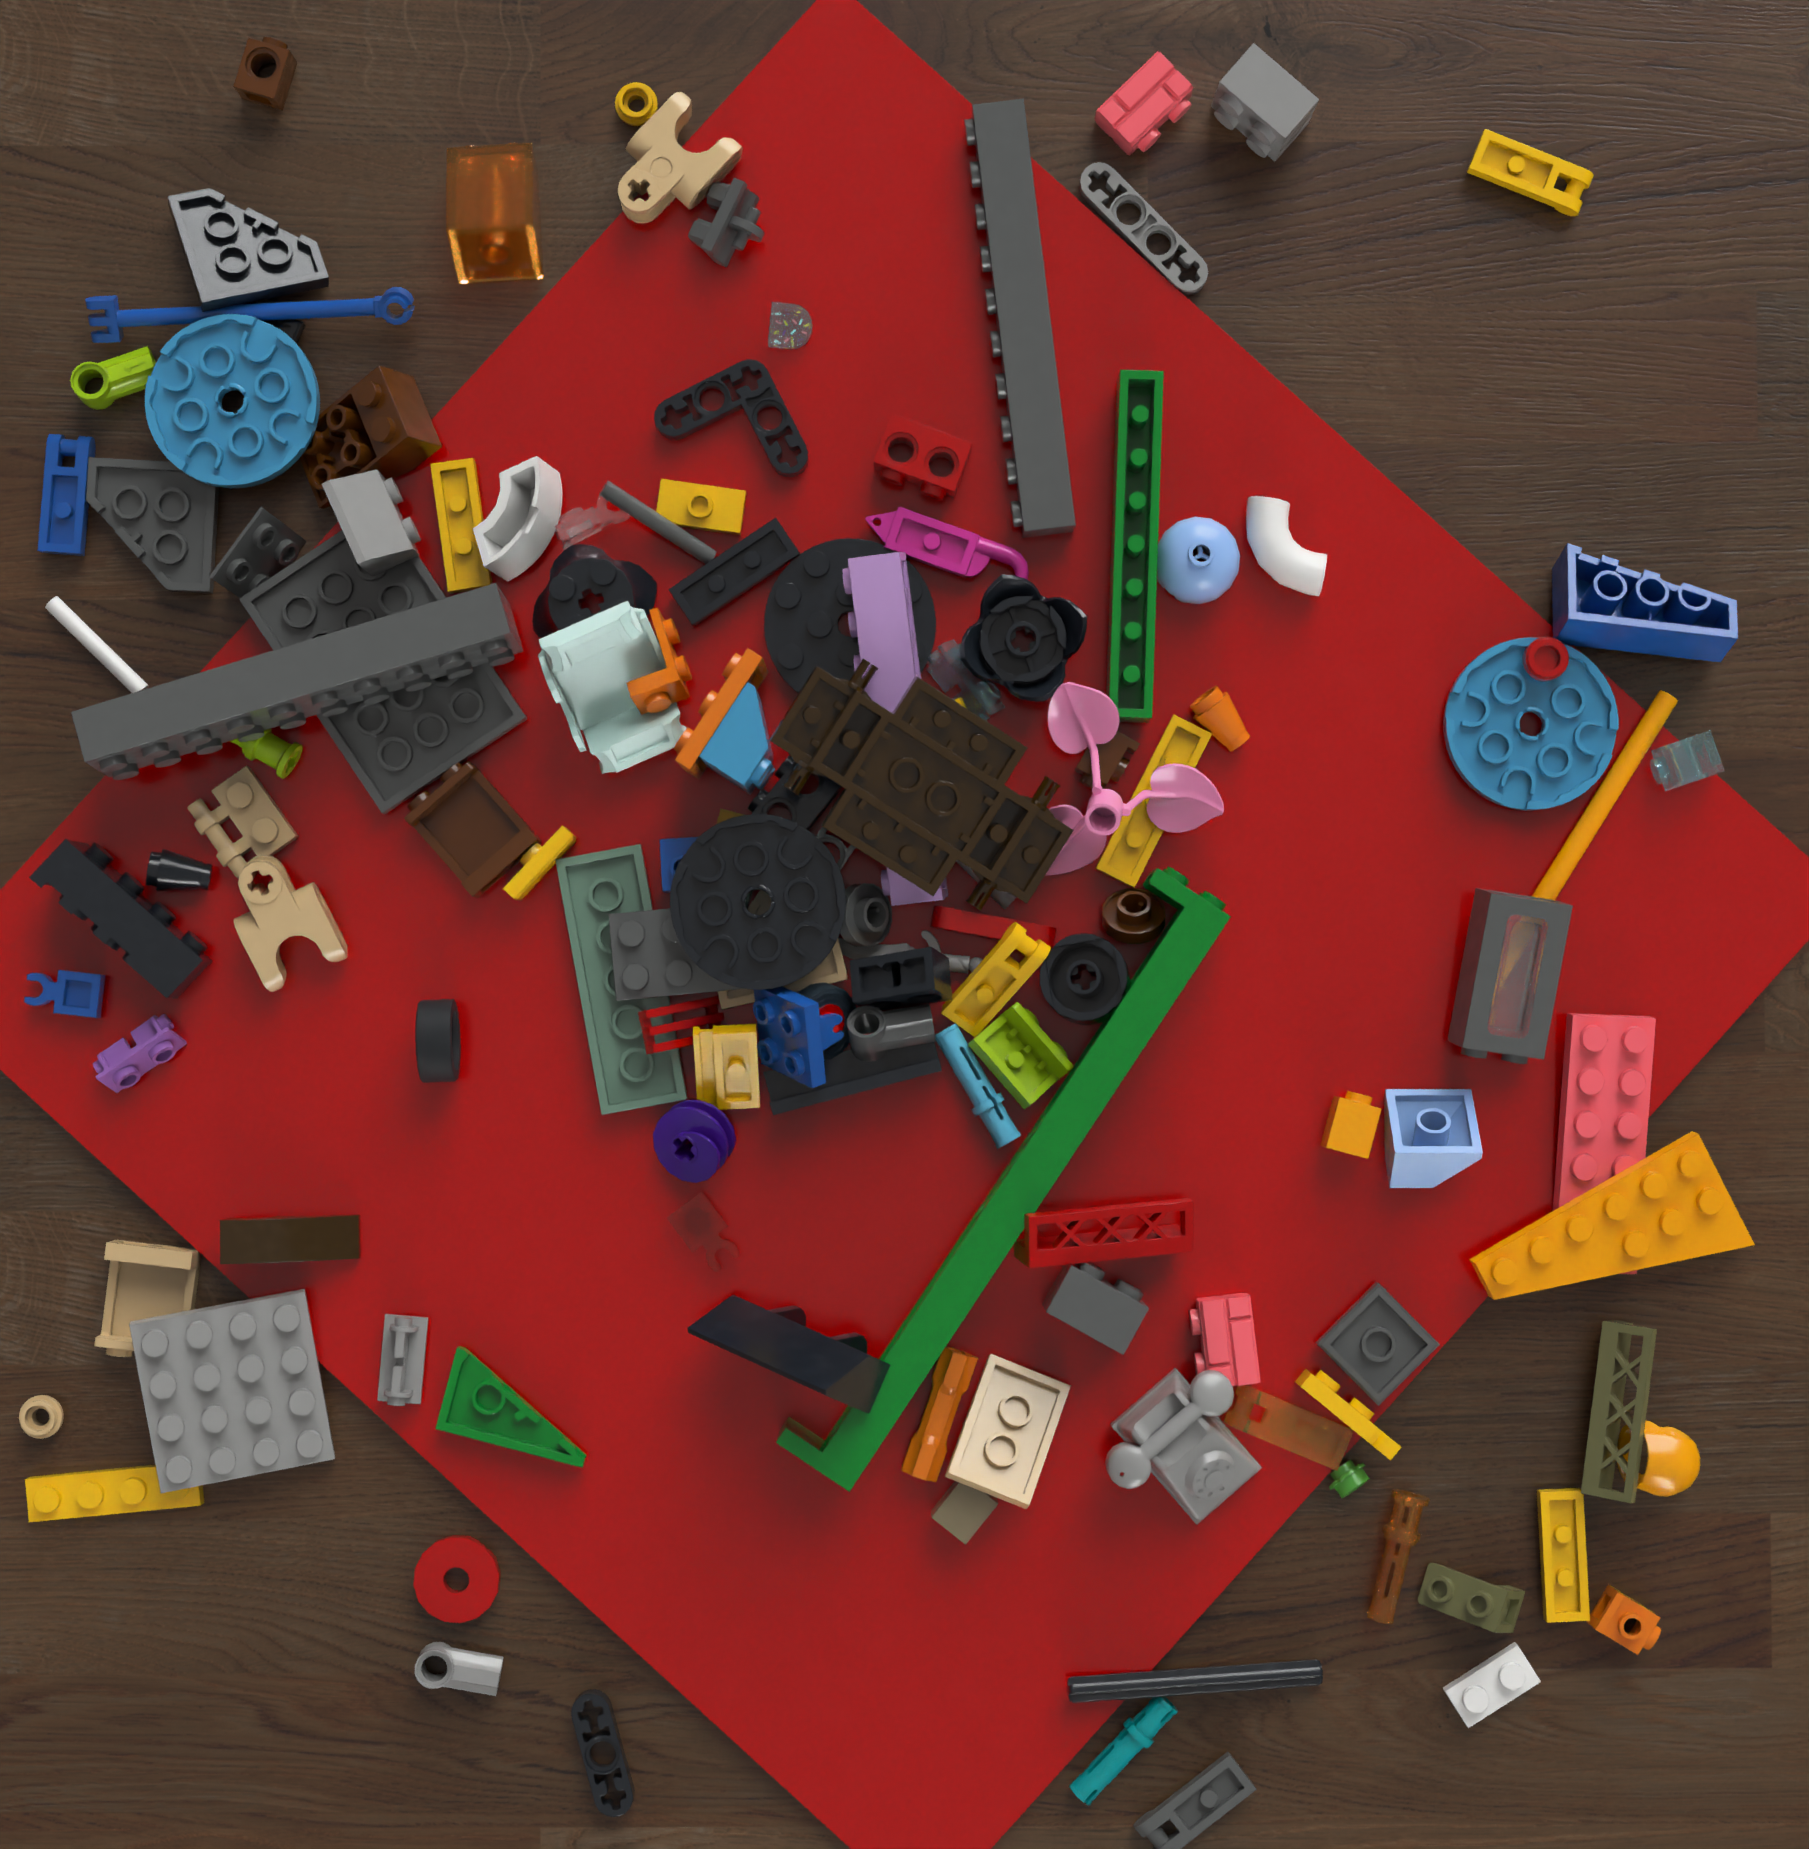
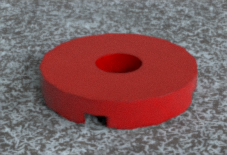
(439, 1597)

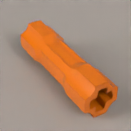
(929, 1443)

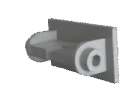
(402, 1359)

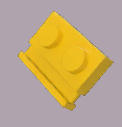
(727, 1066)

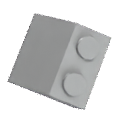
(372, 520)

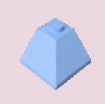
(1429, 1135)

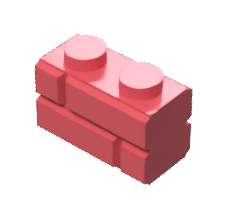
(1145, 104)
(1226, 1337)

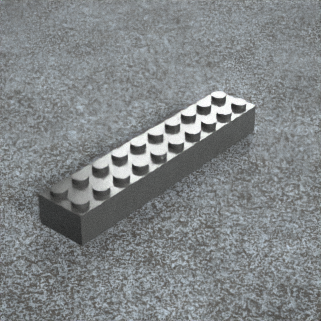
(298, 683)

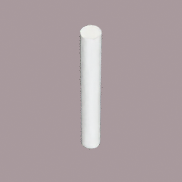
(96, 645)

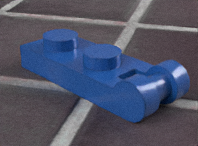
(64, 496)

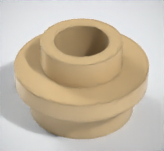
(28, 1419)

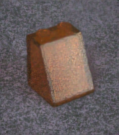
(494, 213)

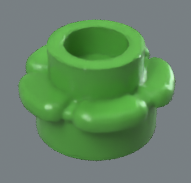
(1348, 1478)

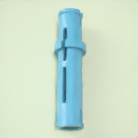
(977, 1086)

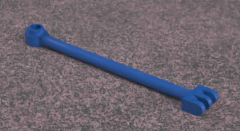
(116, 318)

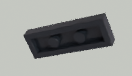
(734, 572)

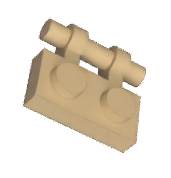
(254, 815)

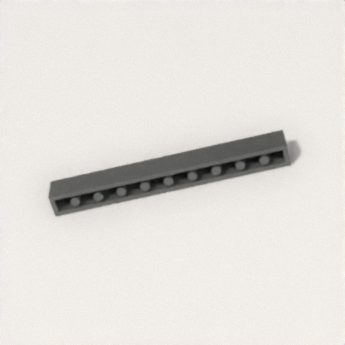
(1022, 318)

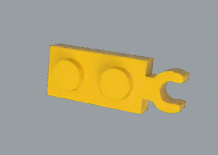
(1352, 1414)

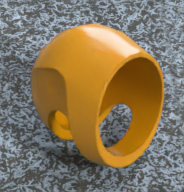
(1671, 1460)

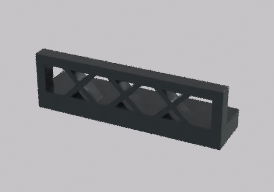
(850, 1075)

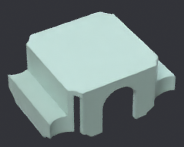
(588, 677)

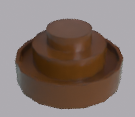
(1133, 916)

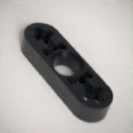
(622, 1780)

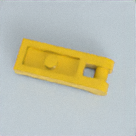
(1529, 172)
(995, 980)

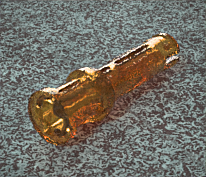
(1395, 1531)

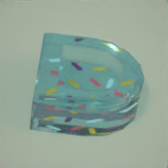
(789, 326)

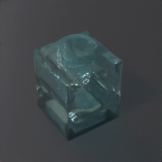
(1686, 761)

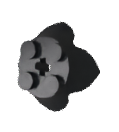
(584, 571)
(1014, 606)

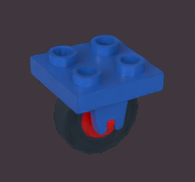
(802, 1029)

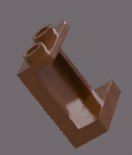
(471, 827)

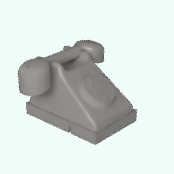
(1182, 1443)

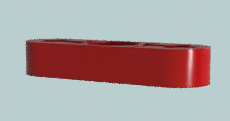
(986, 925)

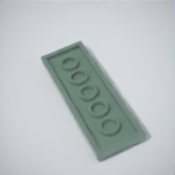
(623, 1072)

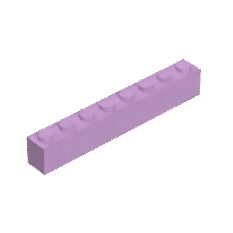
(888, 641)

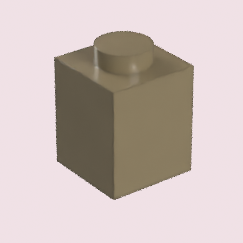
(963, 1510)

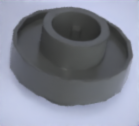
(866, 915)

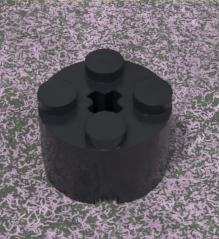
(1065, 965)

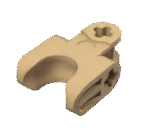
(668, 169)
(280, 914)

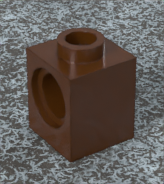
(270, 90)

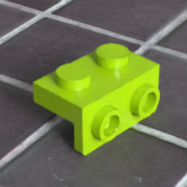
(1021, 1054)

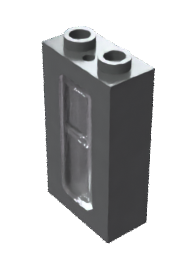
(1509, 975)

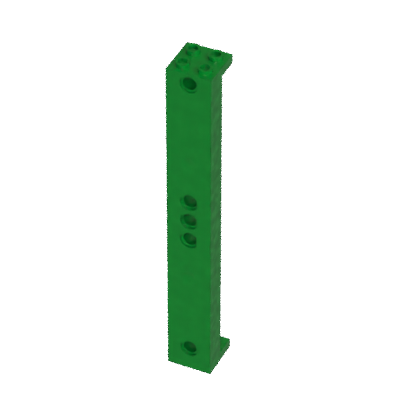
(1022, 1183)

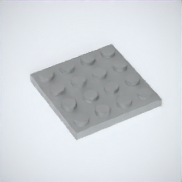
(232, 1390)

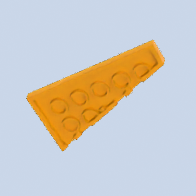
(1639, 1219)

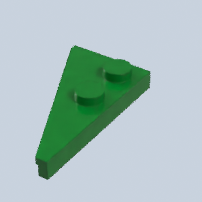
(490, 1411)

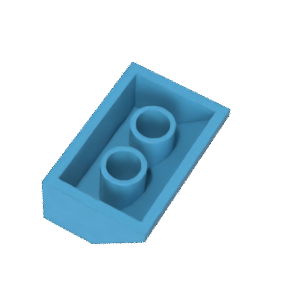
(741, 744)

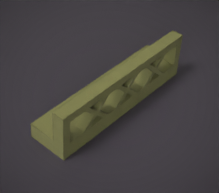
(1609, 1409)

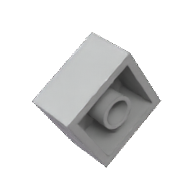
(1263, 103)

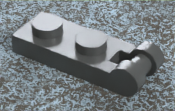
(1197, 1804)

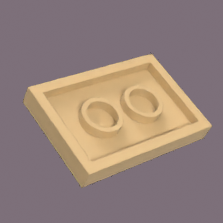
(1008, 1431)

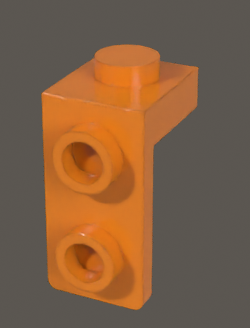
(662, 688)

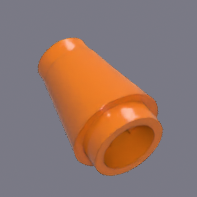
(1219, 716)

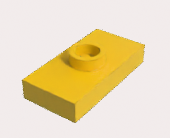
(702, 506)
(539, 861)

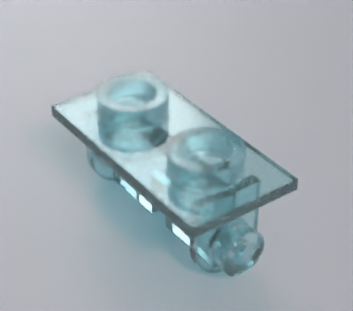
(949, 671)

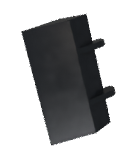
(784, 1345)

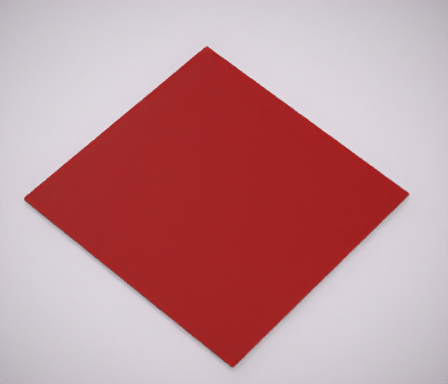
(820, 1626)

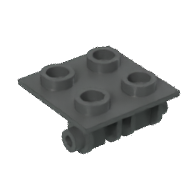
(257, 554)

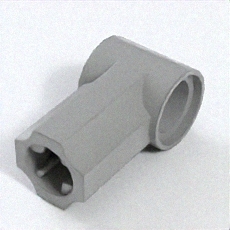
(465, 1669)

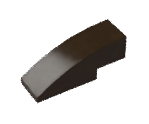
(289, 1239)

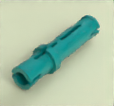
(1117, 1754)

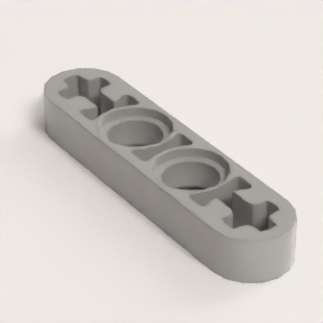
(1148, 224)

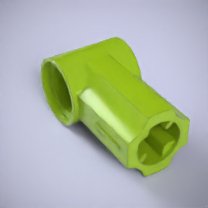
(120, 374)

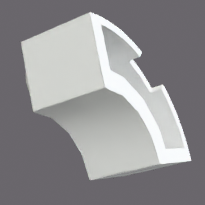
(522, 518)

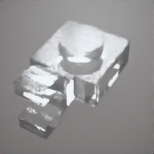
(581, 524)

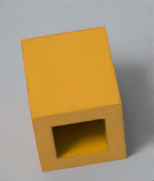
(1351, 1125)

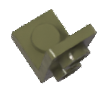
(1471, 1599)

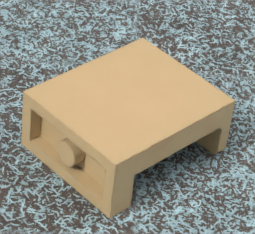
(144, 1284)

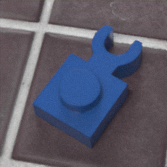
(73, 993)

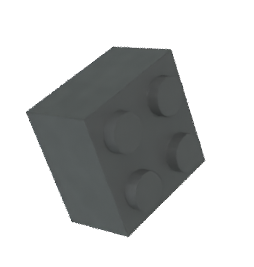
(1096, 1306)

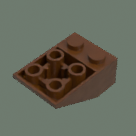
(371, 428)

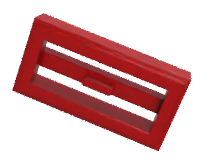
(712, 1019)

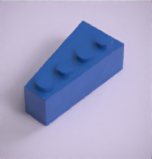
(1637, 612)

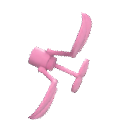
(1179, 793)

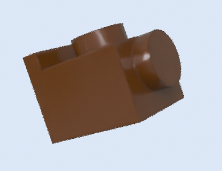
(1111, 760)

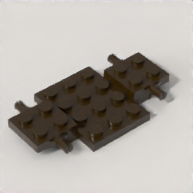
(922, 785)

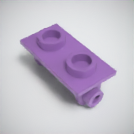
(122, 1066)

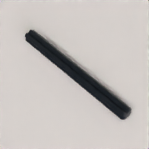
(1194, 1681)

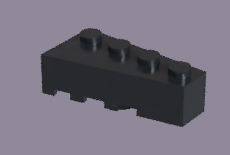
(124, 916)

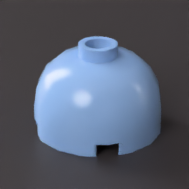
(1182, 573)

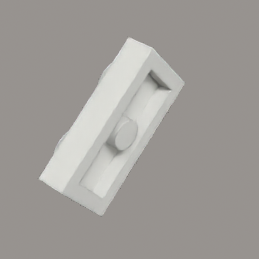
(1491, 1684)

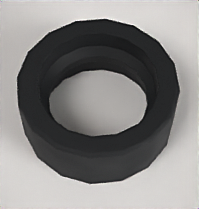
(438, 1040)

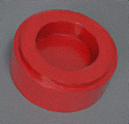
(1545, 659)

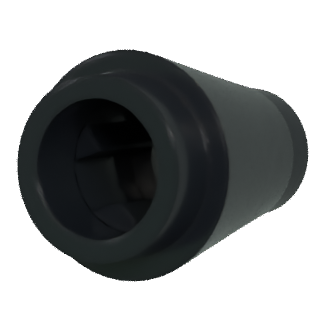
(177, 872)

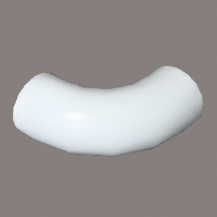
(1277, 551)

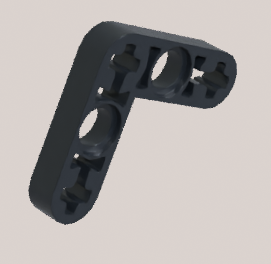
(752, 403)

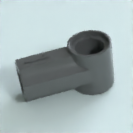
(890, 1030)

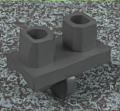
(732, 224)

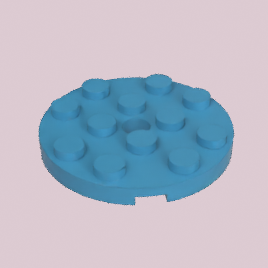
(188, 392)
(1522, 769)

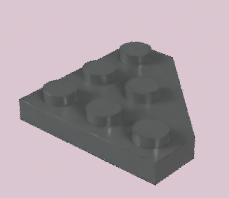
(160, 517)

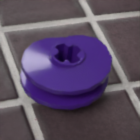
(693, 1140)

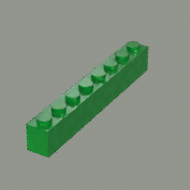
(1134, 543)

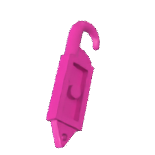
(942, 544)

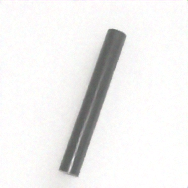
(657, 522)

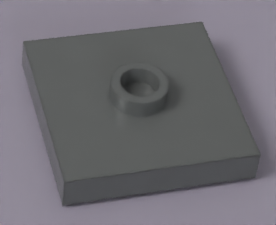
(1377, 1343)

